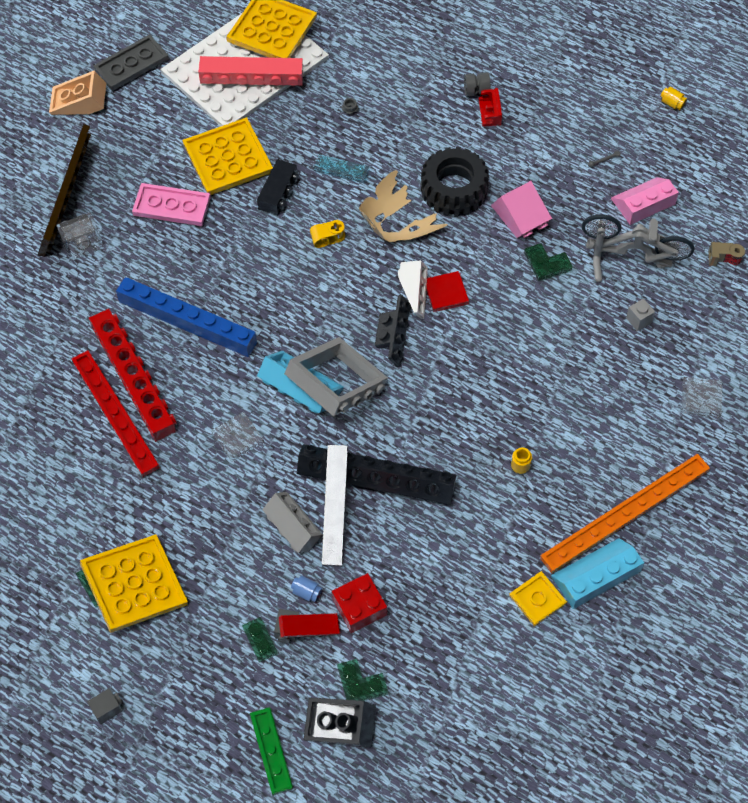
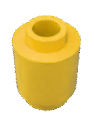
(673, 98)
(521, 460)

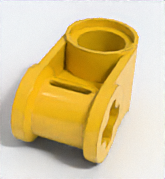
(326, 233)

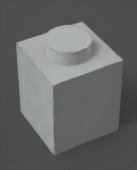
(640, 314)

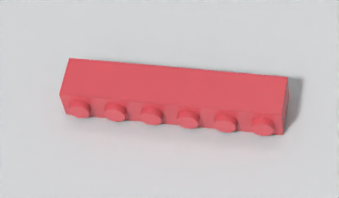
(251, 70)

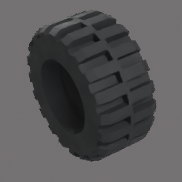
(450, 199)

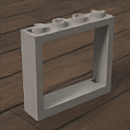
(299, 373)

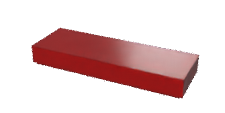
(308, 625)

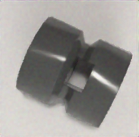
(475, 84)

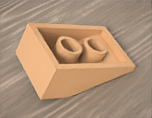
(79, 95)

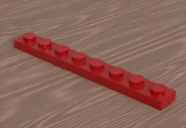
(115, 413)

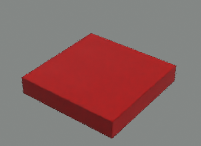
(446, 291)

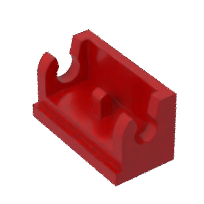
(490, 108)

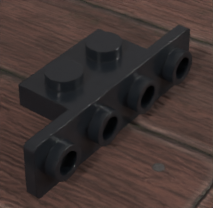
(392, 330)

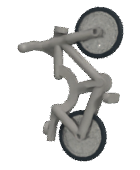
(606, 231)

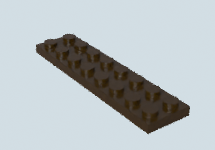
(65, 191)

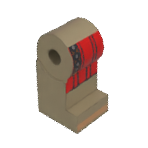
(725, 253)

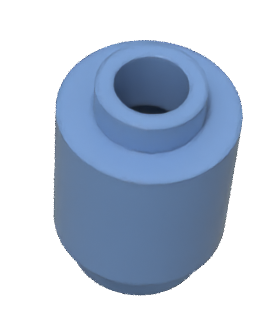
(306, 589)

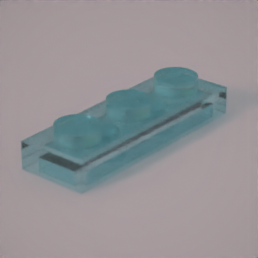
(341, 168)

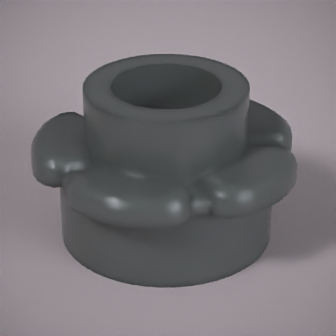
(350, 106)

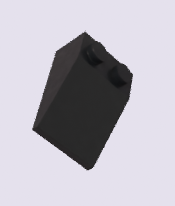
(340, 722)

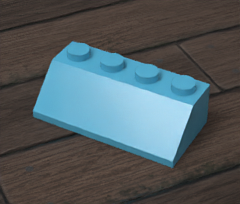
(273, 374)
(598, 572)

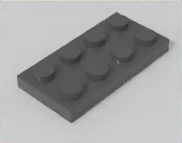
(131, 62)

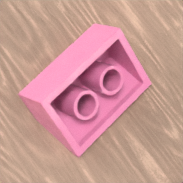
(646, 199)

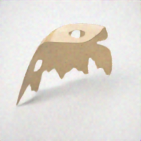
(389, 205)

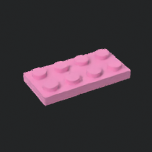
(171, 204)

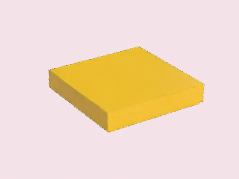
(538, 598)

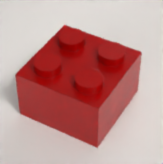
(359, 603)

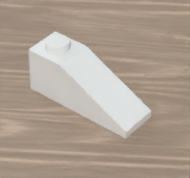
(414, 282)

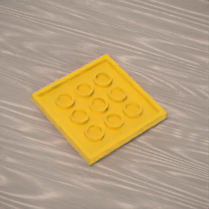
(272, 27)
(227, 156)
(133, 583)

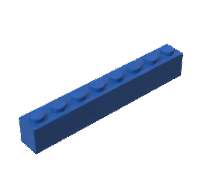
(187, 317)

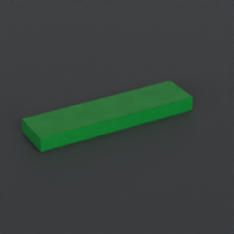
(271, 751)

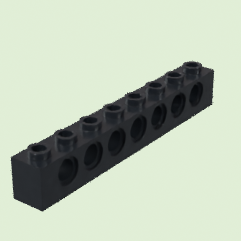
(385, 478)

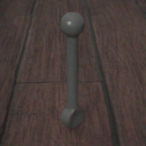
(591, 164)

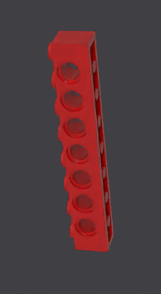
(158, 427)

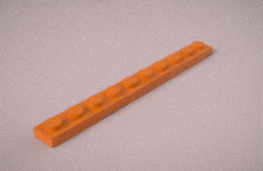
(624, 513)

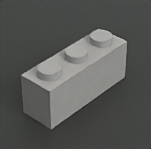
(292, 522)

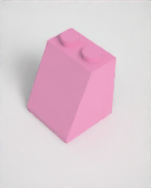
(522, 210)

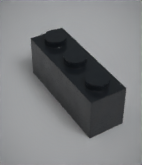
(277, 187)

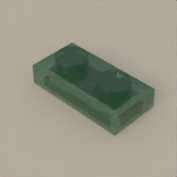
(259, 639)

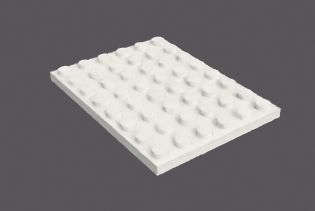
(231, 101)

